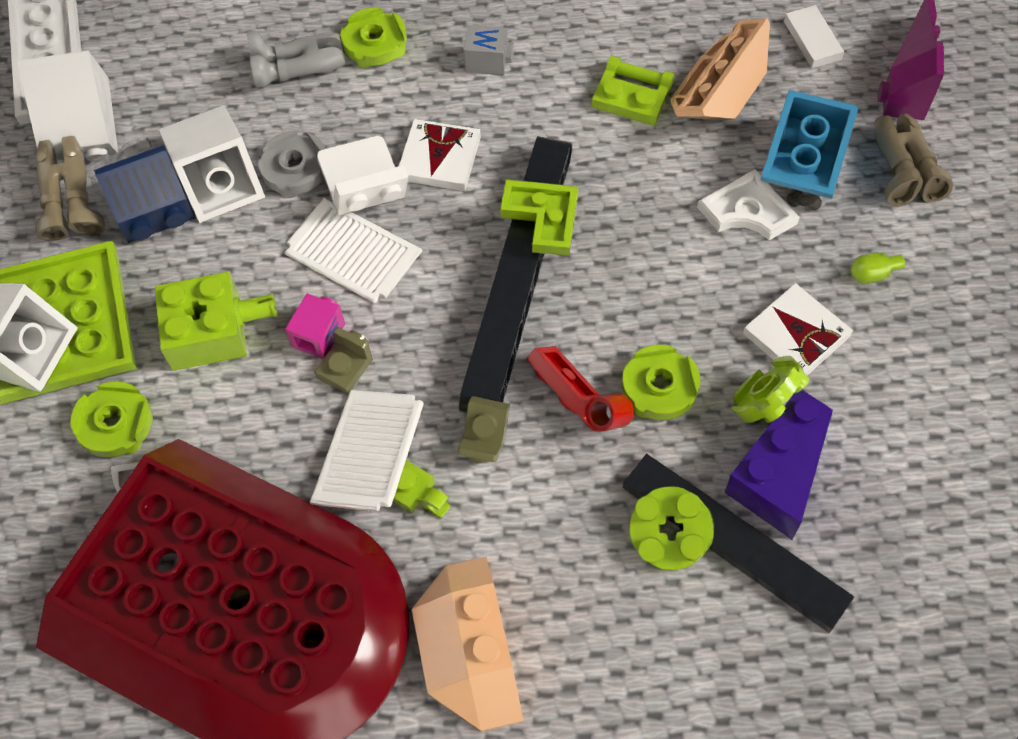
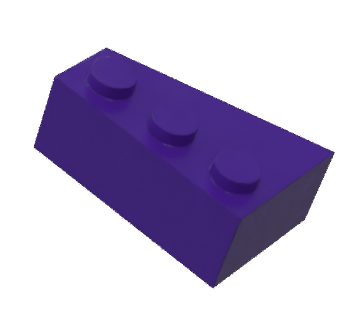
(782, 464)

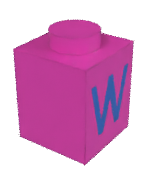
(314, 325)

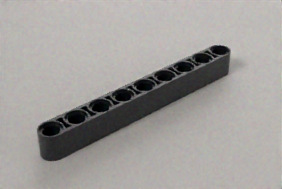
(512, 287)

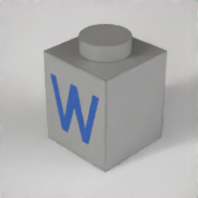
(487, 50)

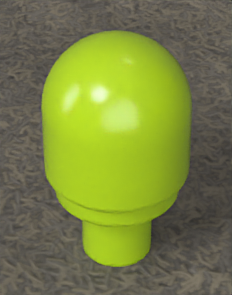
(875, 267)

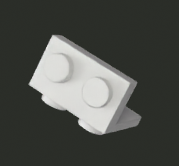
(361, 175)

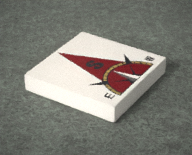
(440, 154)
(798, 328)

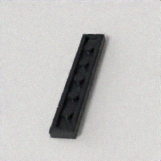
(753, 551)

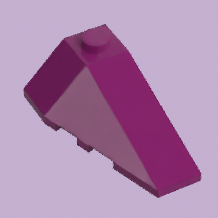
(916, 69)

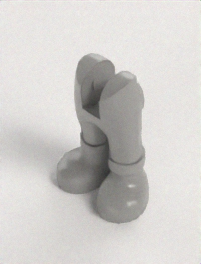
(293, 58)

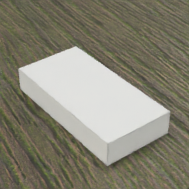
(813, 36)

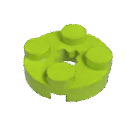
(377, 51)
(673, 367)
(766, 393)
(120, 438)
(690, 543)

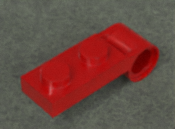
(577, 393)

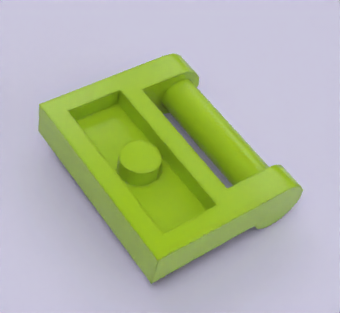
(629, 98)

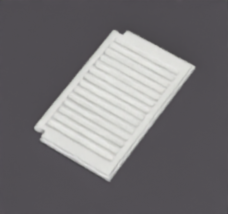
(351, 251)
(368, 451)

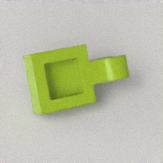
(417, 489)

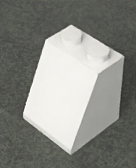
(69, 98)
(212, 163)
(30, 337)

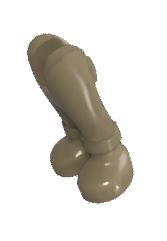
(901, 151)
(81, 219)

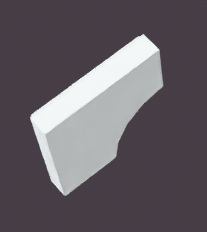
(748, 205)

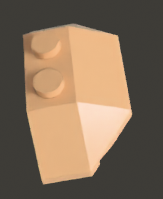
(725, 74)
(467, 647)

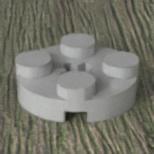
(275, 166)

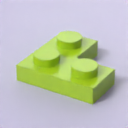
(548, 205)

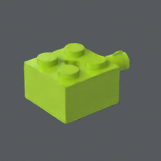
(205, 320)

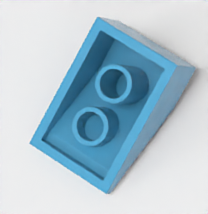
(810, 144)

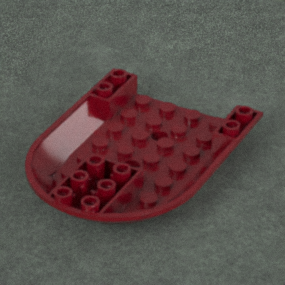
(178, 643)

